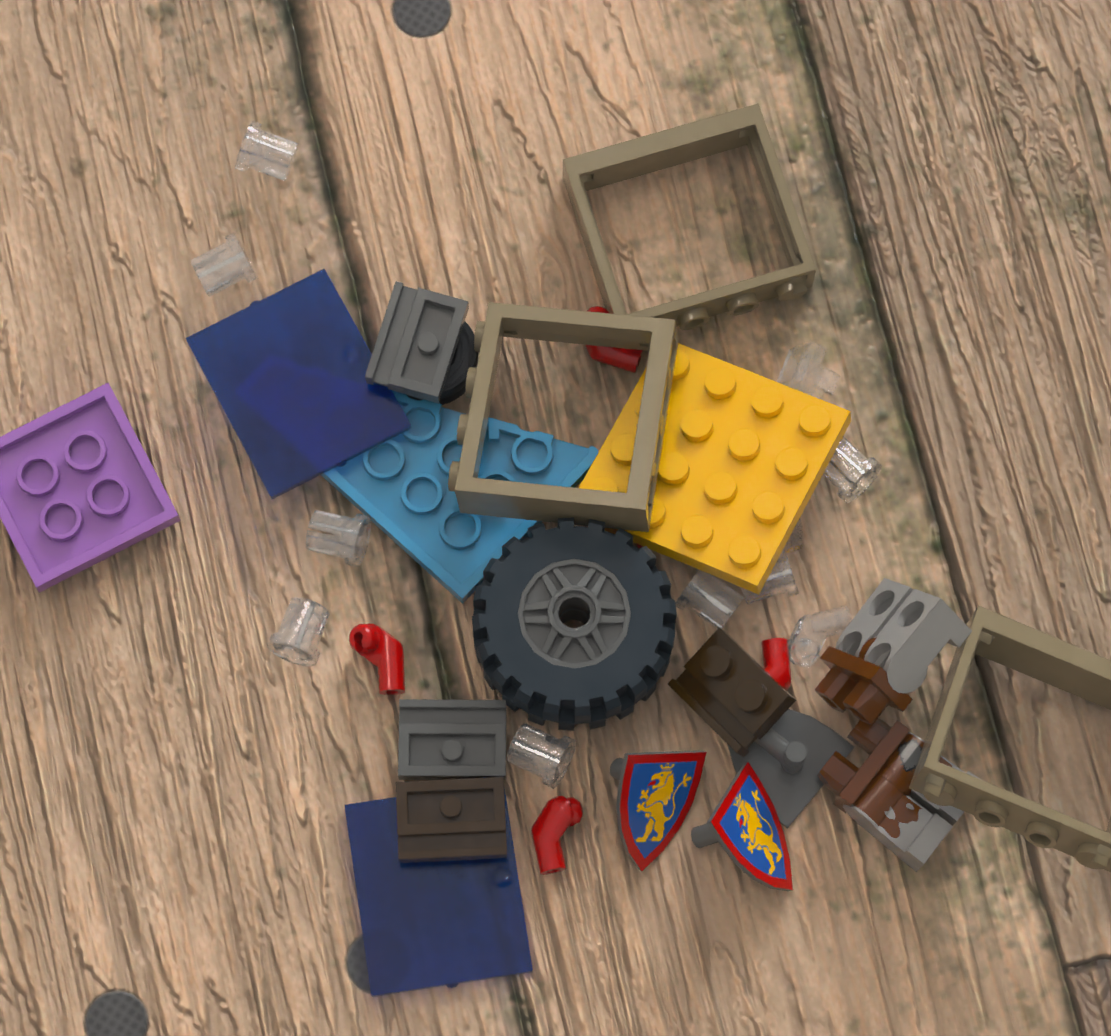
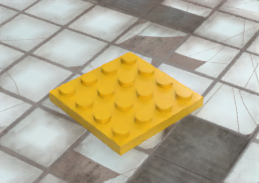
(730, 469)

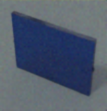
(297, 383)
(435, 918)

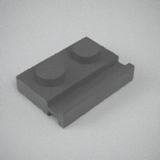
(417, 342)
(451, 739)

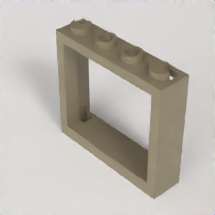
(677, 147)
(550, 502)
(1045, 660)

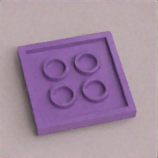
(78, 488)

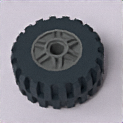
(565, 670)

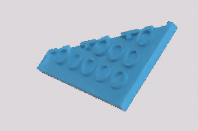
(409, 498)

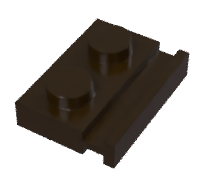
(731, 692)
(451, 820)

